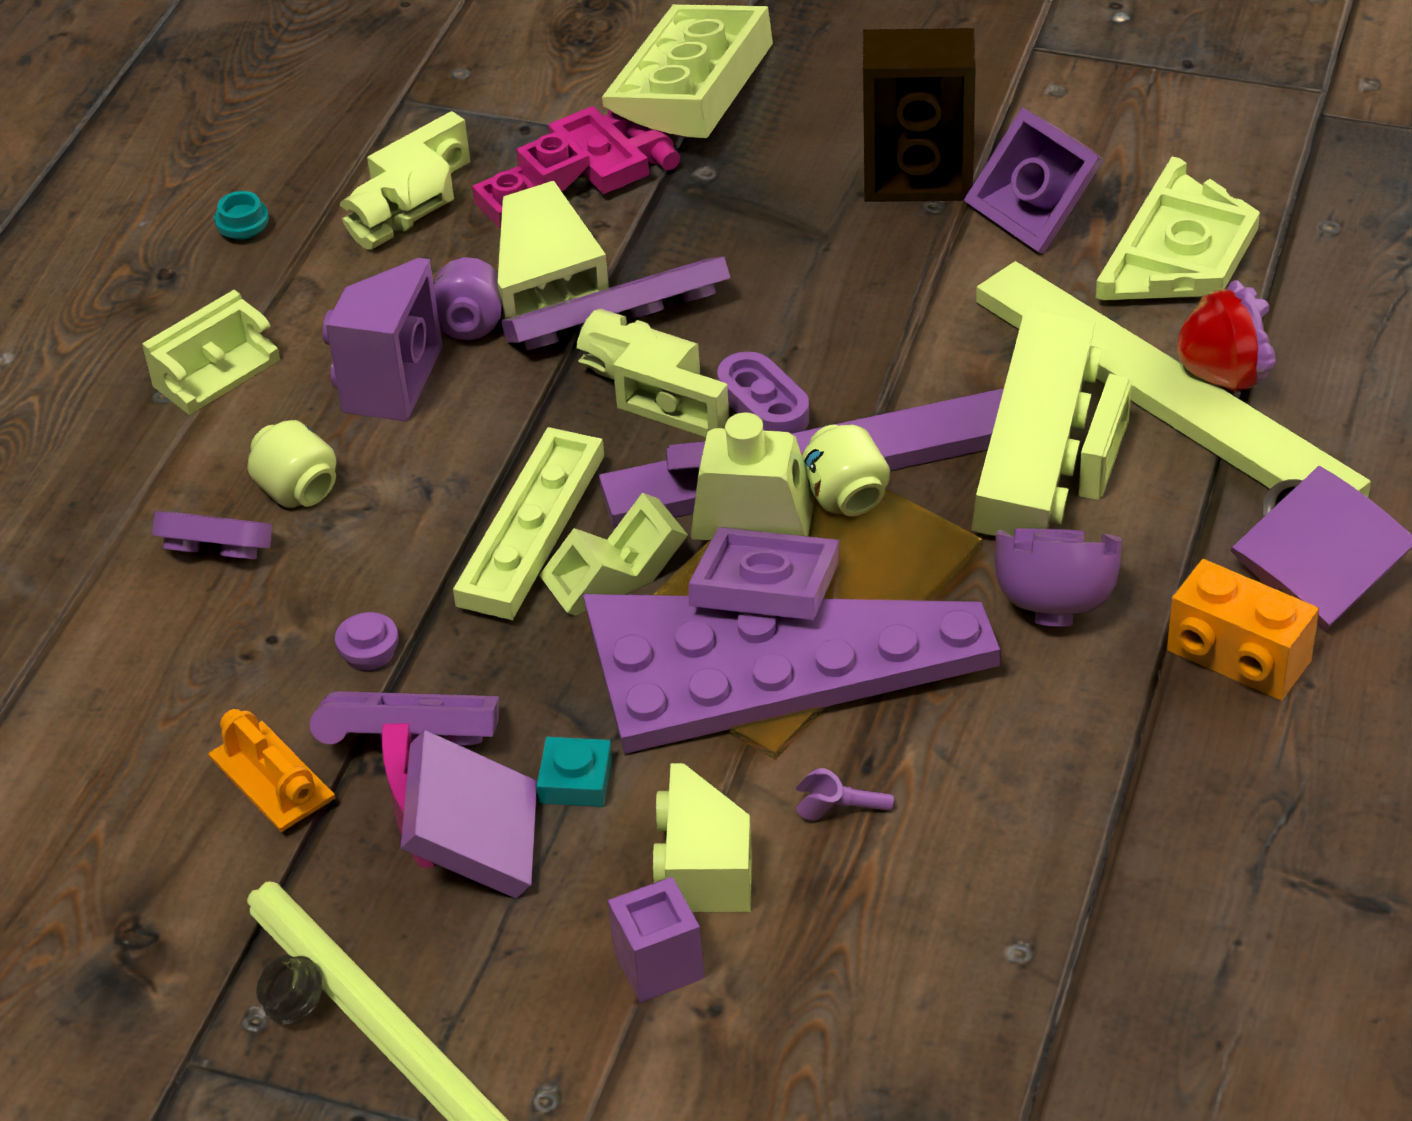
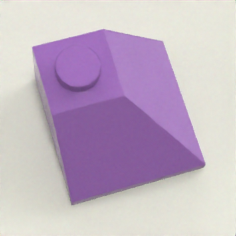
(1033, 180)

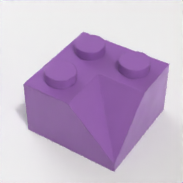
(384, 341)

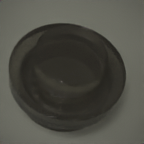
(290, 988)

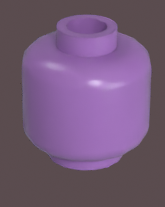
(467, 298)

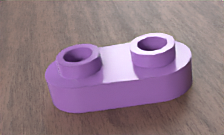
(765, 390)
(236, 536)

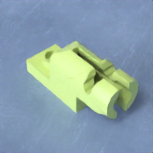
(407, 181)
(653, 373)

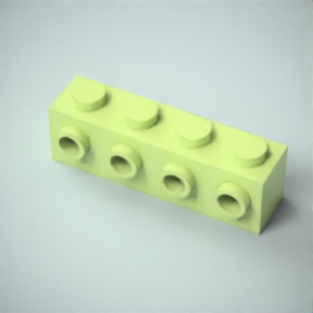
(1035, 424)

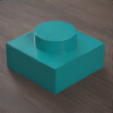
(574, 771)

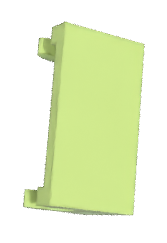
(209, 352)

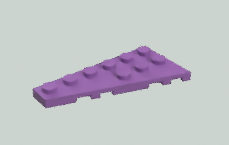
(702, 670)

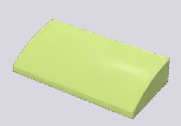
(691, 68)

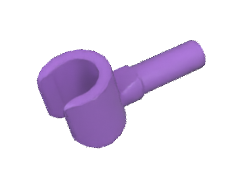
(828, 791)

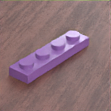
(639, 296)

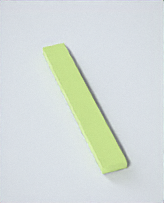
(1169, 389)

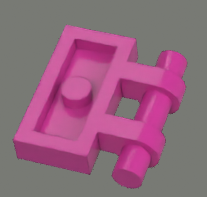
(616, 147)

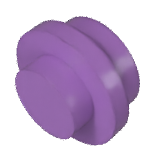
(367, 640)

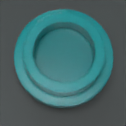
(240, 215)

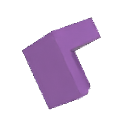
(656, 939)

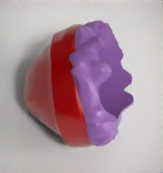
(1227, 340)

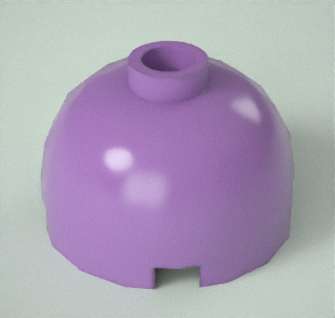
(1056, 571)

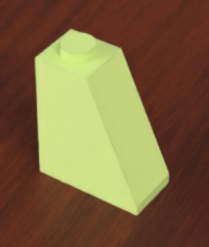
(545, 252)

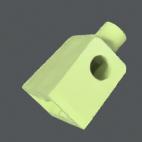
(751, 481)

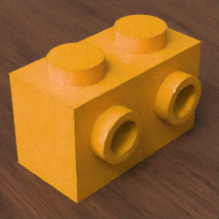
(1242, 629)

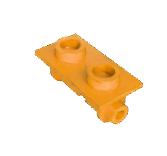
(268, 770)

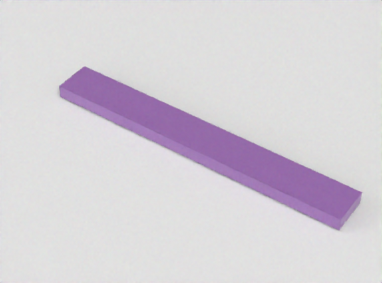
(902, 437)

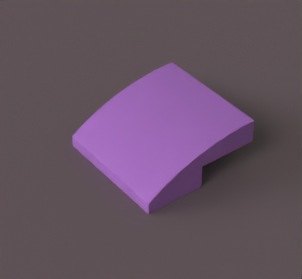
(1324, 545)

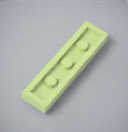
(528, 523)

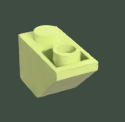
(705, 844)

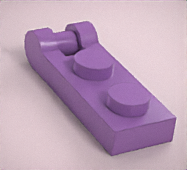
(457, 717)

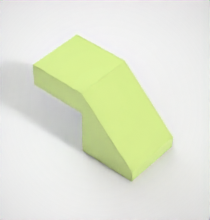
(617, 564)

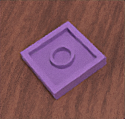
(764, 573)
(469, 814)

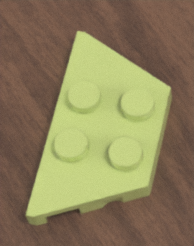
(1179, 241)

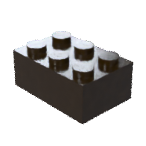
(918, 114)

